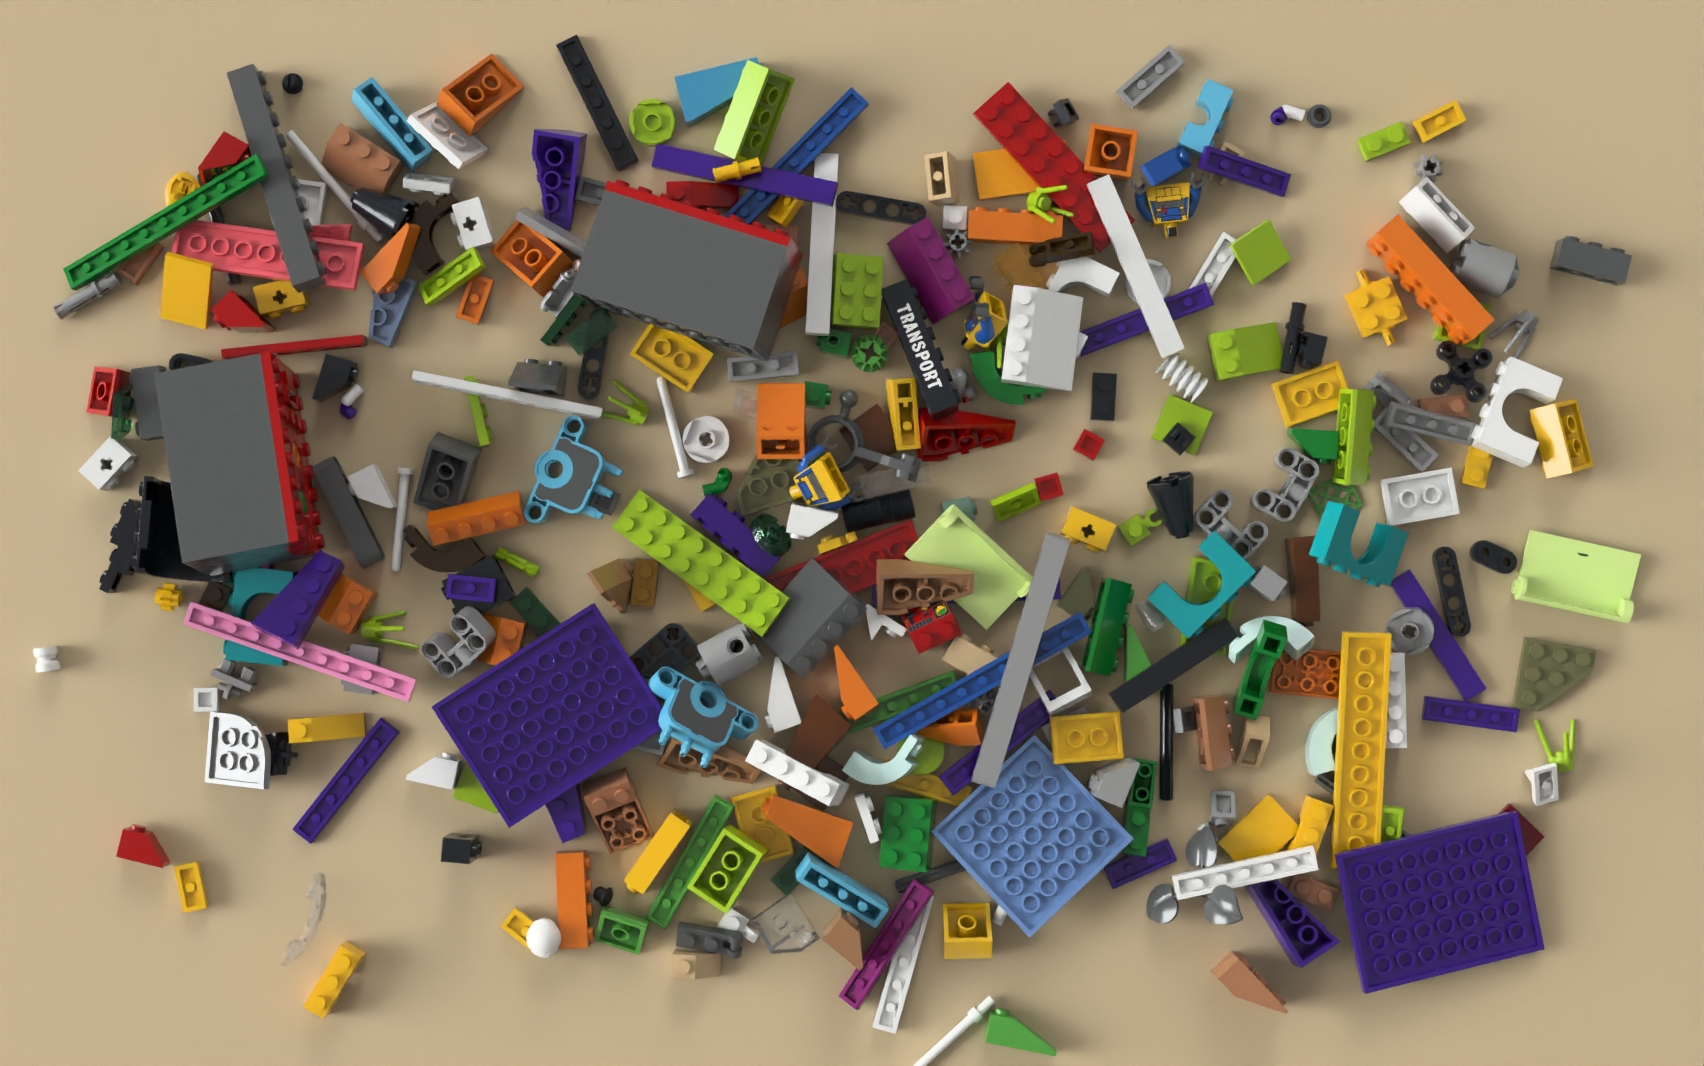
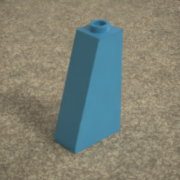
(709, 90)

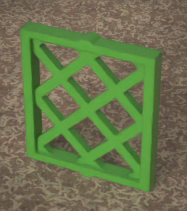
(1351, 489)

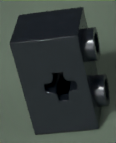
(460, 848)

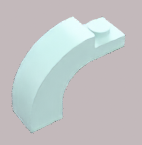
(1297, 644)
(1319, 743)
(874, 772)

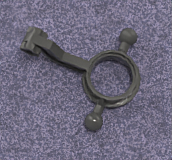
(907, 466)

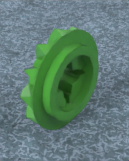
(859, 358)

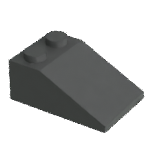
(539, 378)
(446, 472)

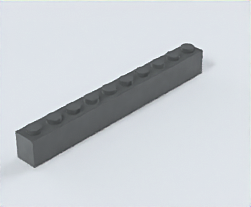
(281, 187)

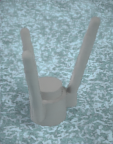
(1524, 324)

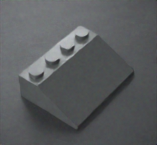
(813, 619)

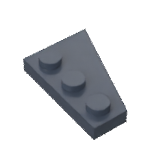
(390, 312)

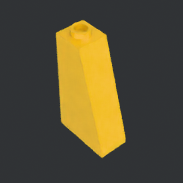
(657, 852)

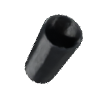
(875, 511)

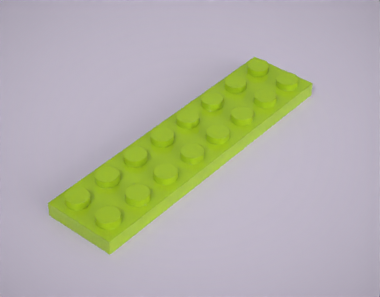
(701, 563)

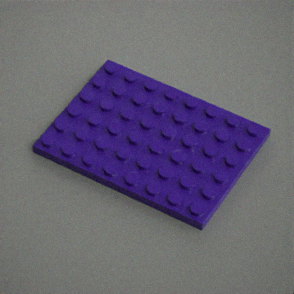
(550, 715)
(1439, 901)

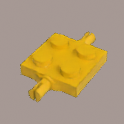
(1375, 307)

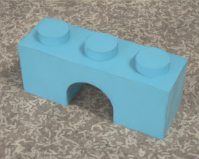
(1214, 100)

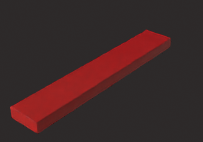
(297, 346)

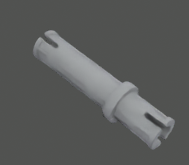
(95, 290)

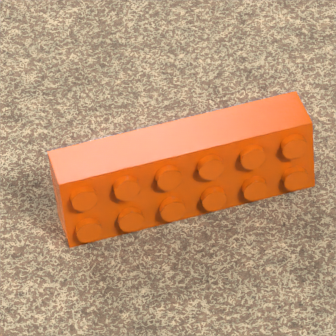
(1429, 281)

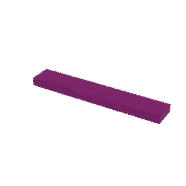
(886, 943)

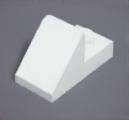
(875, 622)
(1543, 783)

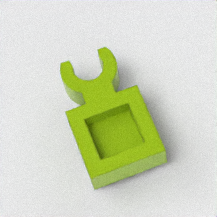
(1137, 528)

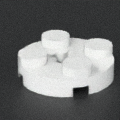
(710, 452)

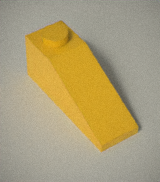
(903, 412)
(326, 727)

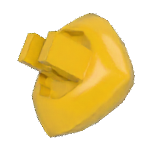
(180, 186)

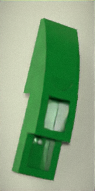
(1138, 808)

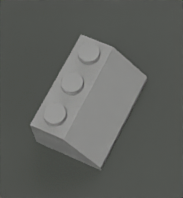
(1113, 781)

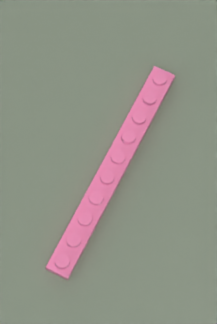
(308, 655)

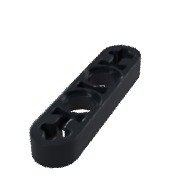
(880, 212)
(599, 355)
(1448, 592)

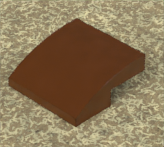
(876, 432)

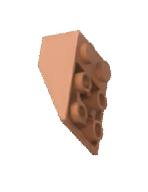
(617, 810)
(1237, 977)

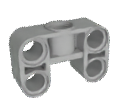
(1294, 489)
(1225, 528)
(451, 658)

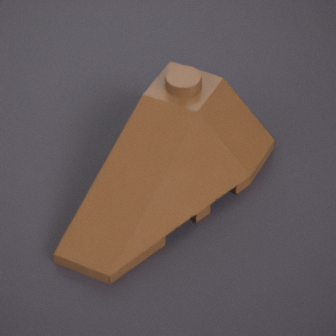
(614, 583)
(913, 584)
(724, 762)

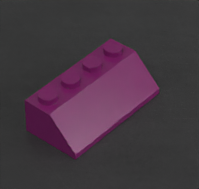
(930, 270)

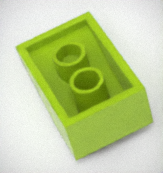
(1245, 351)

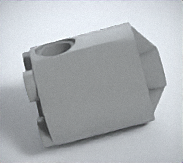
(1485, 267)
(720, 656)

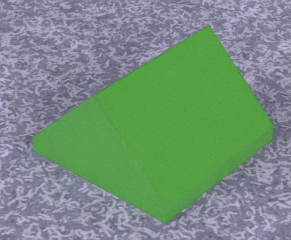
(621, 929)

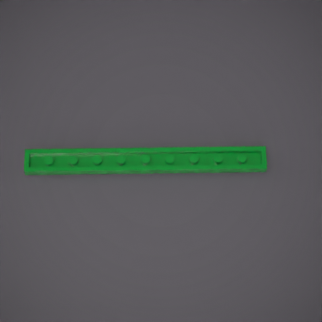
(166, 222)

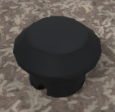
(292, 83)
(603, 895)

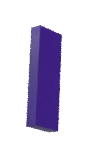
(1133, 867)

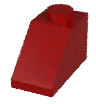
(141, 846)

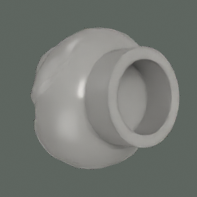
(959, 382)

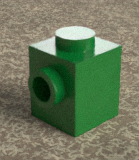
(835, 344)
(817, 395)

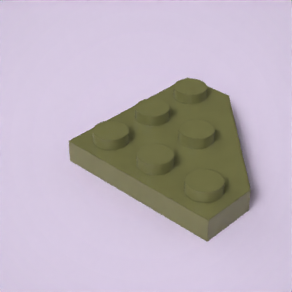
(766, 484)
(1549, 671)

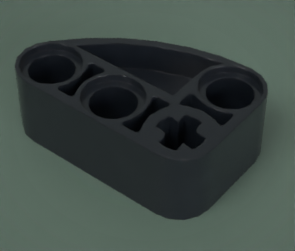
(671, 654)

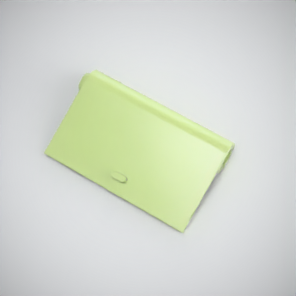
(961, 544)
(1561, 578)

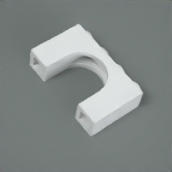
(1085, 273)
(1493, 433)
(777, 763)

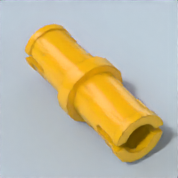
(737, 170)

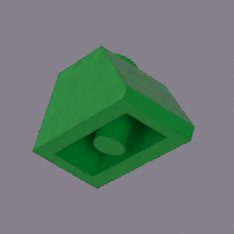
(1316, 444)

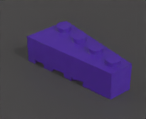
(733, 533)

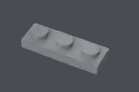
(1150, 77)
(750, 368)
(1406, 443)

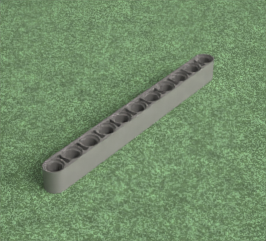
(1020, 660)

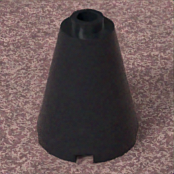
(383, 210)
(1174, 501)

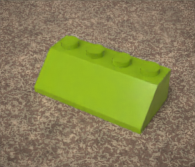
(754, 113)
(1354, 429)

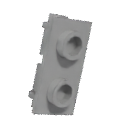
(561, 296)
(1387, 391)

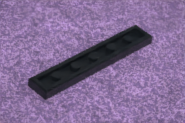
(597, 103)
(1173, 665)

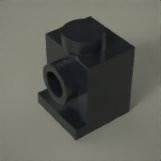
(1311, 350)

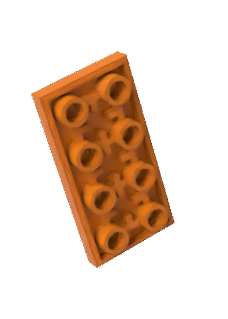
(1311, 675)

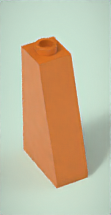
(814, 829)

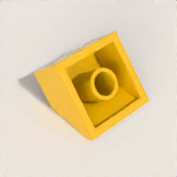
(967, 931)

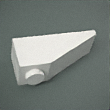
(781, 704)

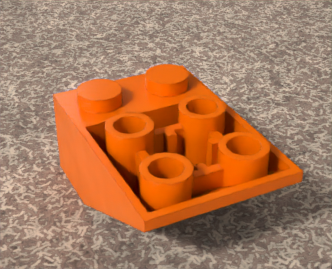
(781, 421)

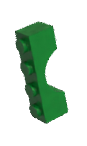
(1253, 683)

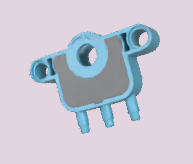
(577, 483)
(693, 723)

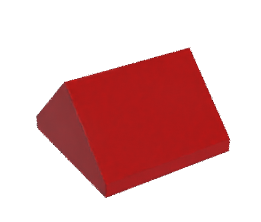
(103, 385)

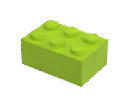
(856, 291)
(727, 868)

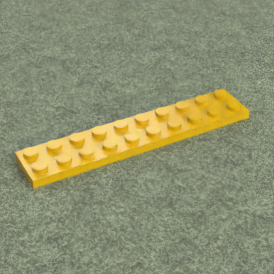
(1360, 741)

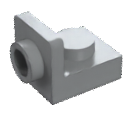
(1222, 808)

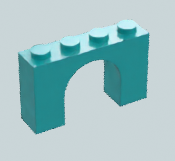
(1333, 546)
(247, 586)
(1191, 616)

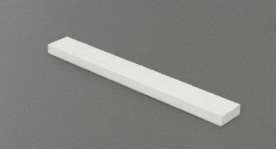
(821, 253)
(1135, 266)
(506, 395)

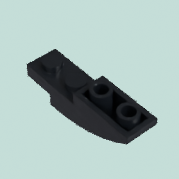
(123, 537)

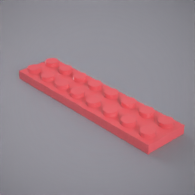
(259, 255)

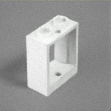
(1068, 699)

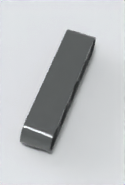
(348, 512)

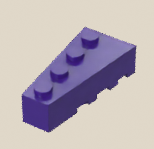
(300, 601)
(568, 814)
(1293, 926)

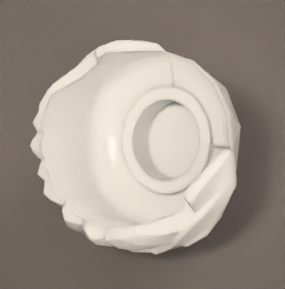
(543, 938)

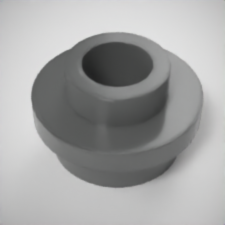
(1324, 111)

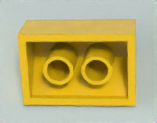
(1561, 438)

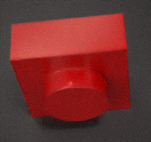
(1088, 444)
(1048, 486)

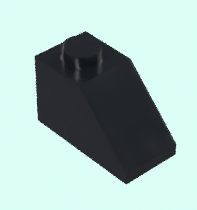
(334, 377)

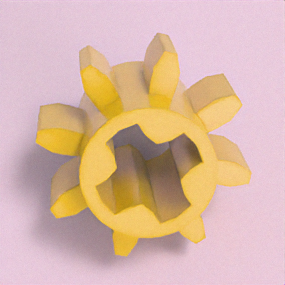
(168, 597)

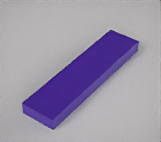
(1244, 171)
(1470, 714)

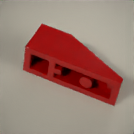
(704, 193)

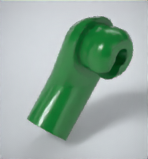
(720, 484)

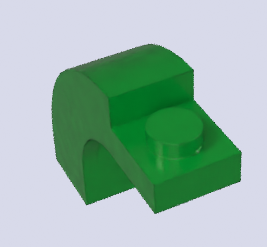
(988, 378)

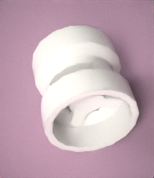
(46, 659)

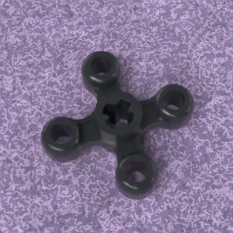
(1454, 375)

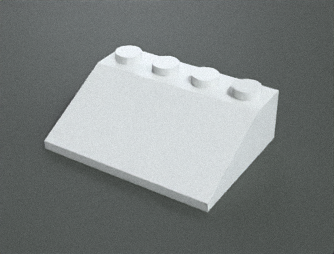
(1041, 338)

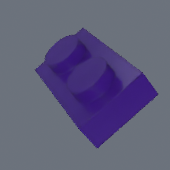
(471, 588)

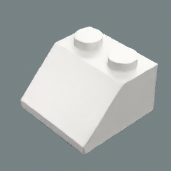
(808, 520)

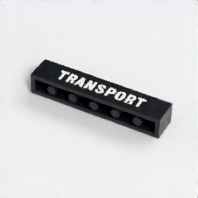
(920, 350)

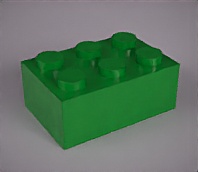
(907, 833)

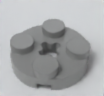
(1415, 618)

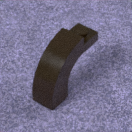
(426, 218)
(450, 561)

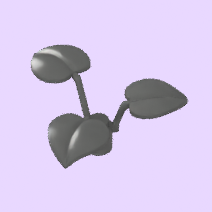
(1222, 904)

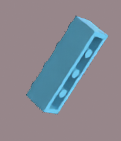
(391, 124)
(841, 889)

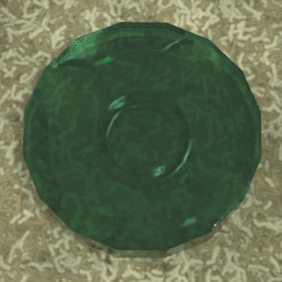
(770, 535)

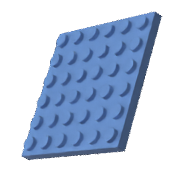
(1032, 836)

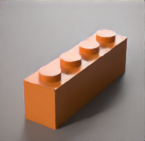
(1009, 227)
(476, 518)
(572, 899)

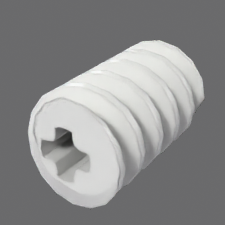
(1182, 376)

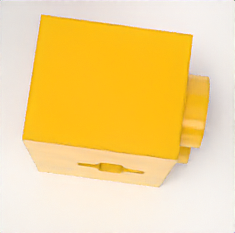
(269, 294)
(1079, 519)

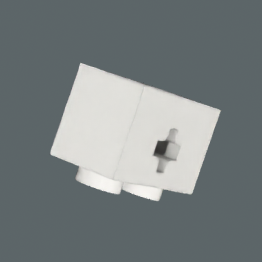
(473, 211)
(97, 466)

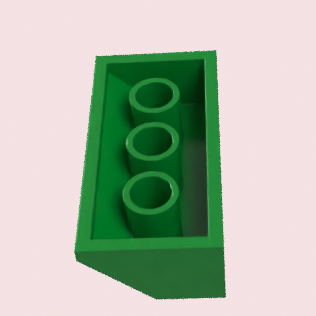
(1106, 626)

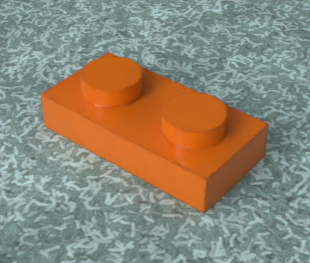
(475, 299)

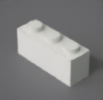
(1436, 215)

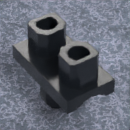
(280, 752)

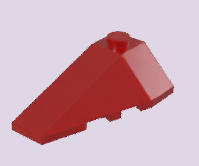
(960, 433)

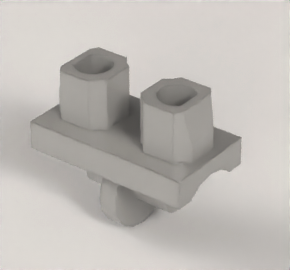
(225, 673)

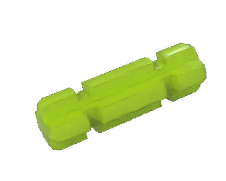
(517, 562)

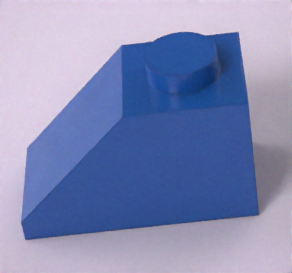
(1166, 166)

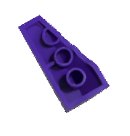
(559, 166)

